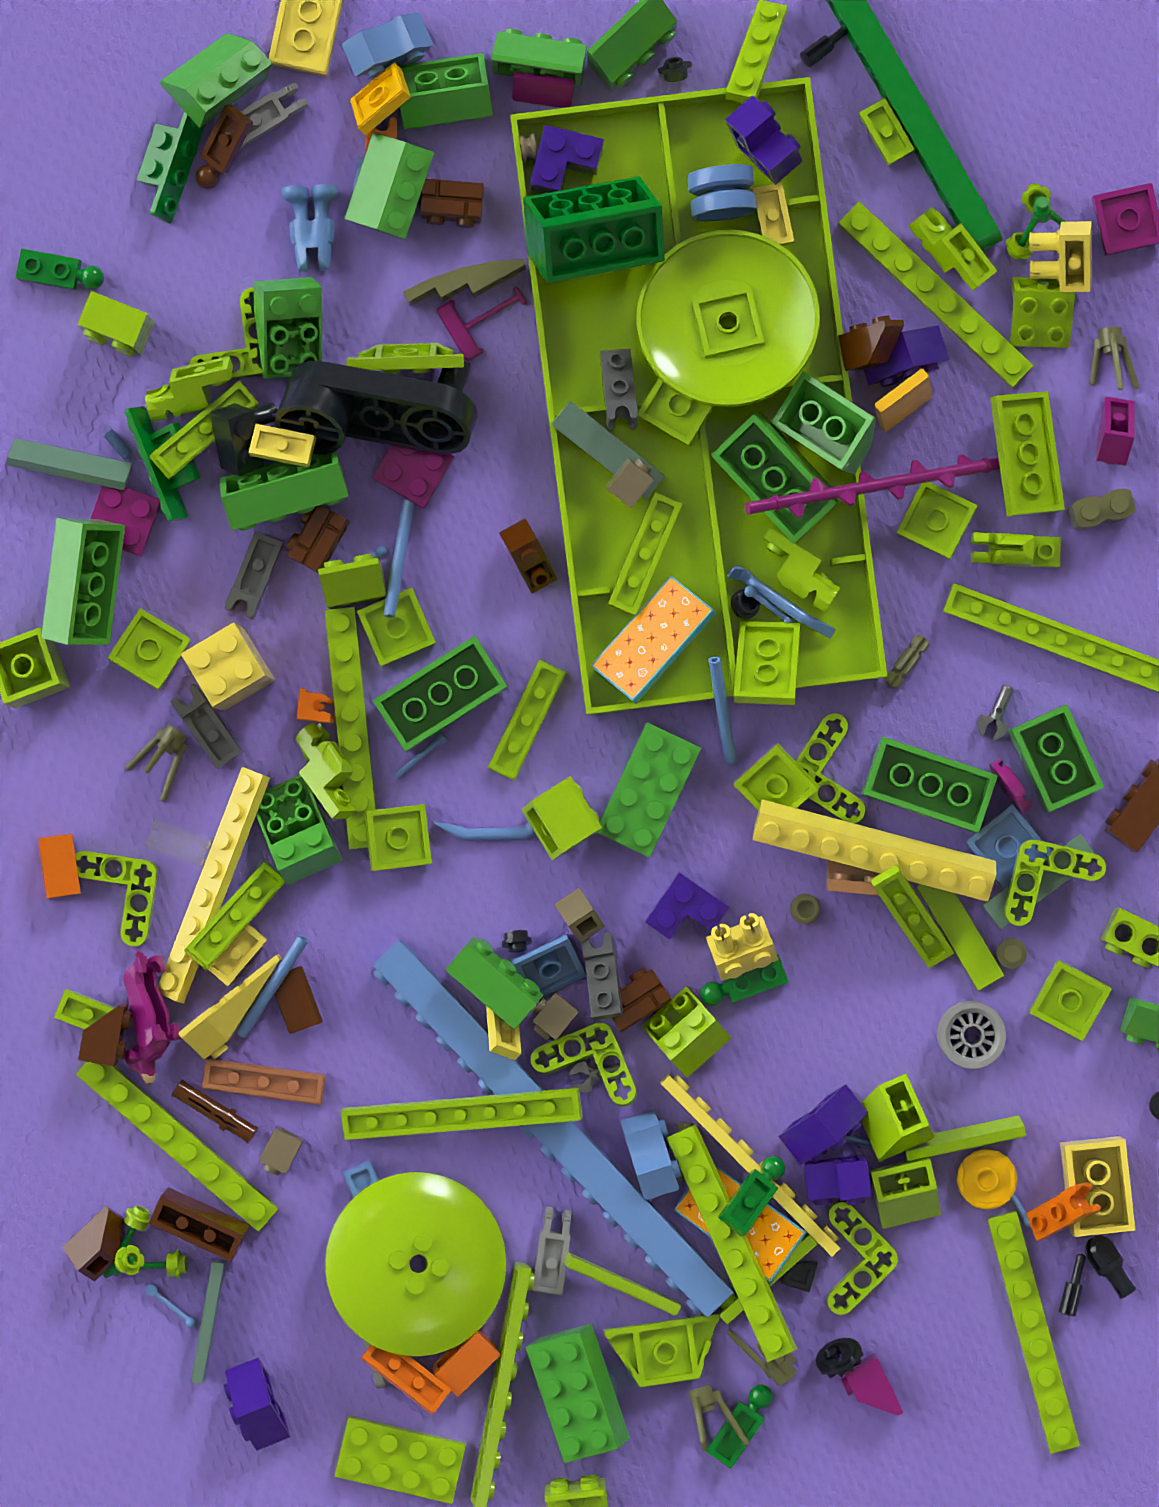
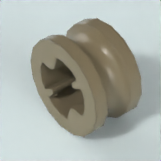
(528, 148)

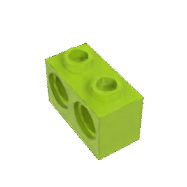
(1138, 931)

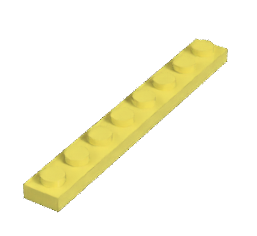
(214, 880)
(741, 1152)

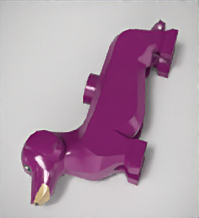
(149, 1016)

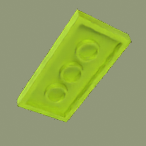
(1027, 453)
(400, 1459)

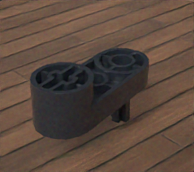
(378, 407)

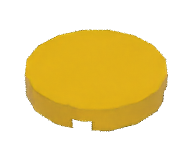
(987, 1179)

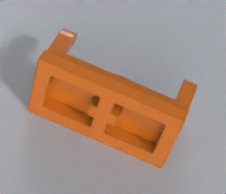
(310, 704)
(58, 866)
(465, 1362)

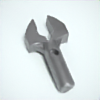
(996, 714)
(594, 1074)

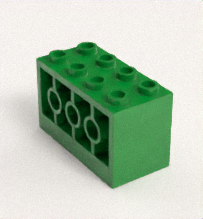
(594, 229)

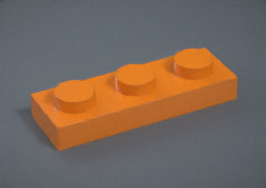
(408, 1377)

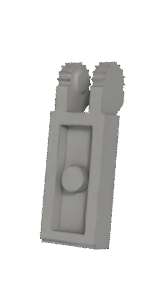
(270, 114)
(551, 1253)

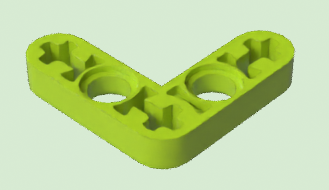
(245, 355)
(815, 767)
(1035, 870)
(127, 877)
(600, 1054)
(868, 1251)

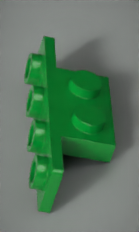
(169, 163)
(148, 442)

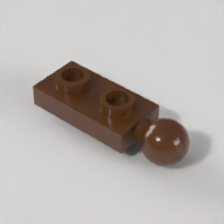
(222, 146)

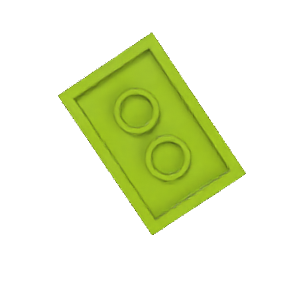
(767, 663)

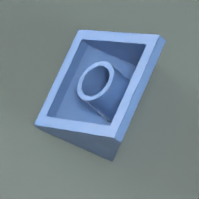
(551, 965)

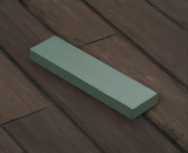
(599, 442)
(69, 464)
(1049, 882)
(208, 1321)

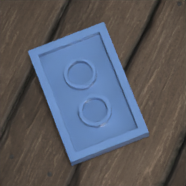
(1001, 840)

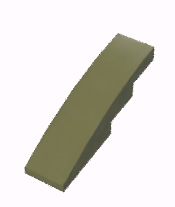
(476, 277)

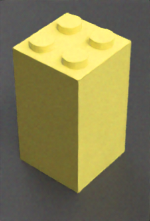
(227, 667)

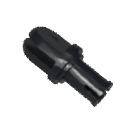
(1109, 1263)

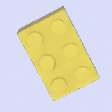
(1106, 1167)

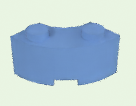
(394, 41)
(649, 1154)

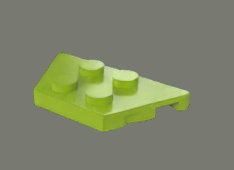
(413, 356)
(664, 1349)

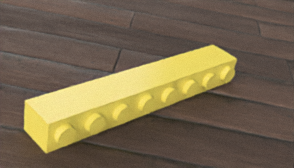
(874, 850)

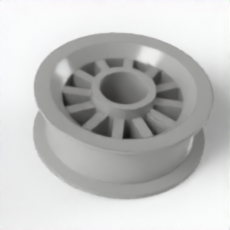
(996, 1046)

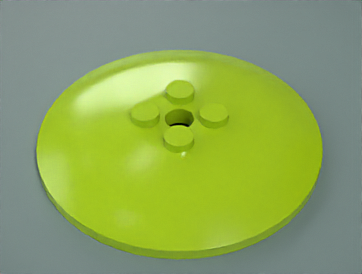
(722, 277)
(372, 1272)

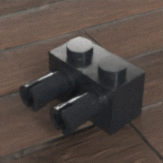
(233, 434)

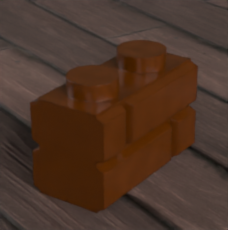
(452, 202)
(317, 538)
(640, 998)

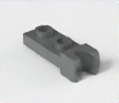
(618, 387)
(254, 573)
(207, 728)
(603, 978)

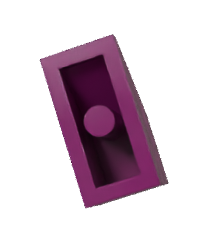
(1116, 431)
(871, 1386)

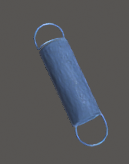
(118, 444)

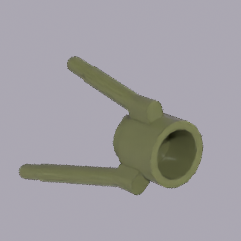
(1112, 343)
(168, 741)
(779, 1369)
(703, 1401)

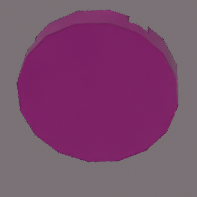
(1011, 786)

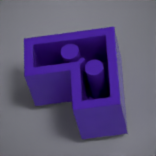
(761, 140)
(563, 151)
(912, 352)
(683, 899)
(824, 1126)
(837, 1177)
(255, 1405)

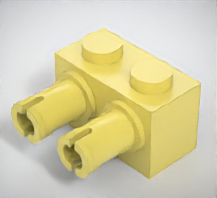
(1074, 263)
(741, 947)

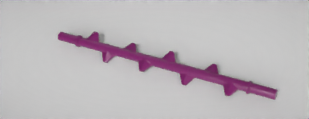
(895, 485)

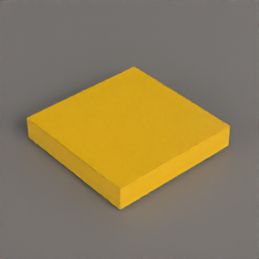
(380, 98)
(903, 400)

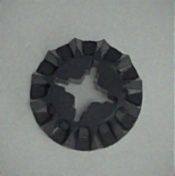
(828, 1357)

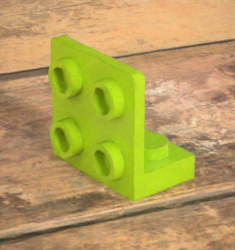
(1041, 313)
(584, 1493)

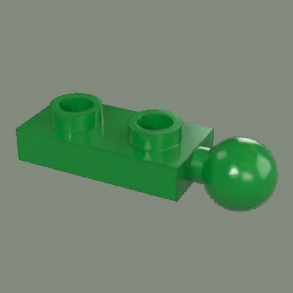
(57, 271)
(746, 984)
(752, 1196)
(726, 1444)

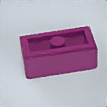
(542, 90)

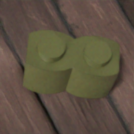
(1108, 509)

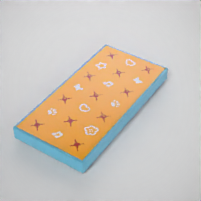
(653, 639)
(771, 1235)

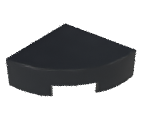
(800, 1275)

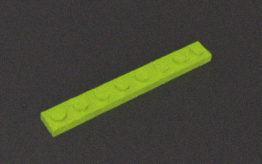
(935, 294)
(1053, 637)
(351, 717)
(461, 1114)
(179, 1143)
(733, 1250)
(1033, 1332)
(499, 1397)

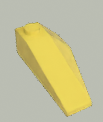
(219, 1023)

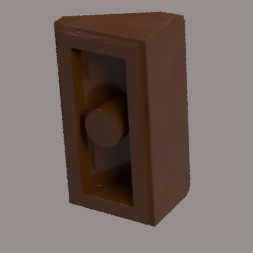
(297, 1001)

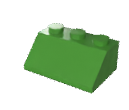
(631, 42)
(538, 55)
(217, 77)
(446, 91)
(389, 185)
(826, 423)
(494, 982)
(1141, 1021)

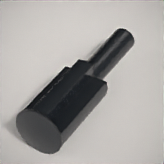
(821, 47)
(1072, 1289)

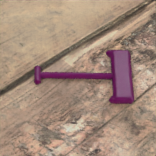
(459, 331)

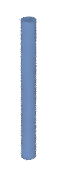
(398, 559)
(722, 710)
(272, 986)

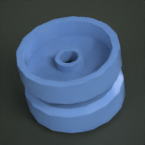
(722, 192)

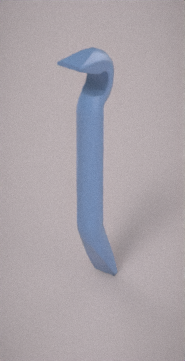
(781, 602)
(488, 833)

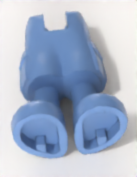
(314, 233)

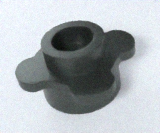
(675, 69)

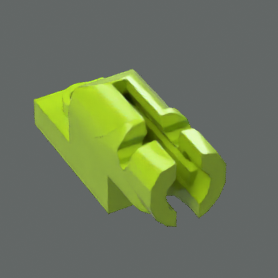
(952, 248)
(188, 388)
(1017, 550)
(799, 571)
(325, 770)

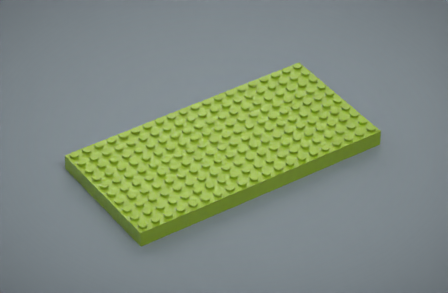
(581, 316)

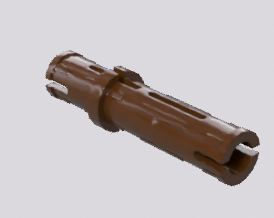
(214, 1111)

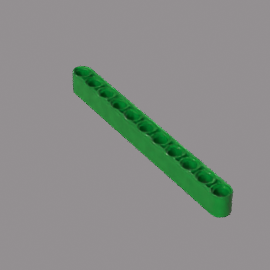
(916, 120)

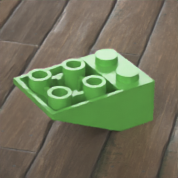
(288, 324)
(296, 830)

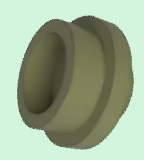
(805, 908)
(1011, 953)

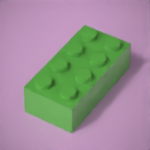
(770, 465)
(282, 490)
(83, 581)
(440, 694)
(929, 784)
(648, 789)
(578, 1393)

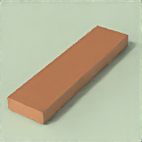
(263, 1081)

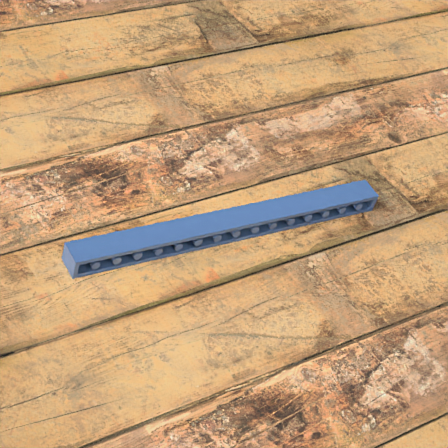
(560, 1140)

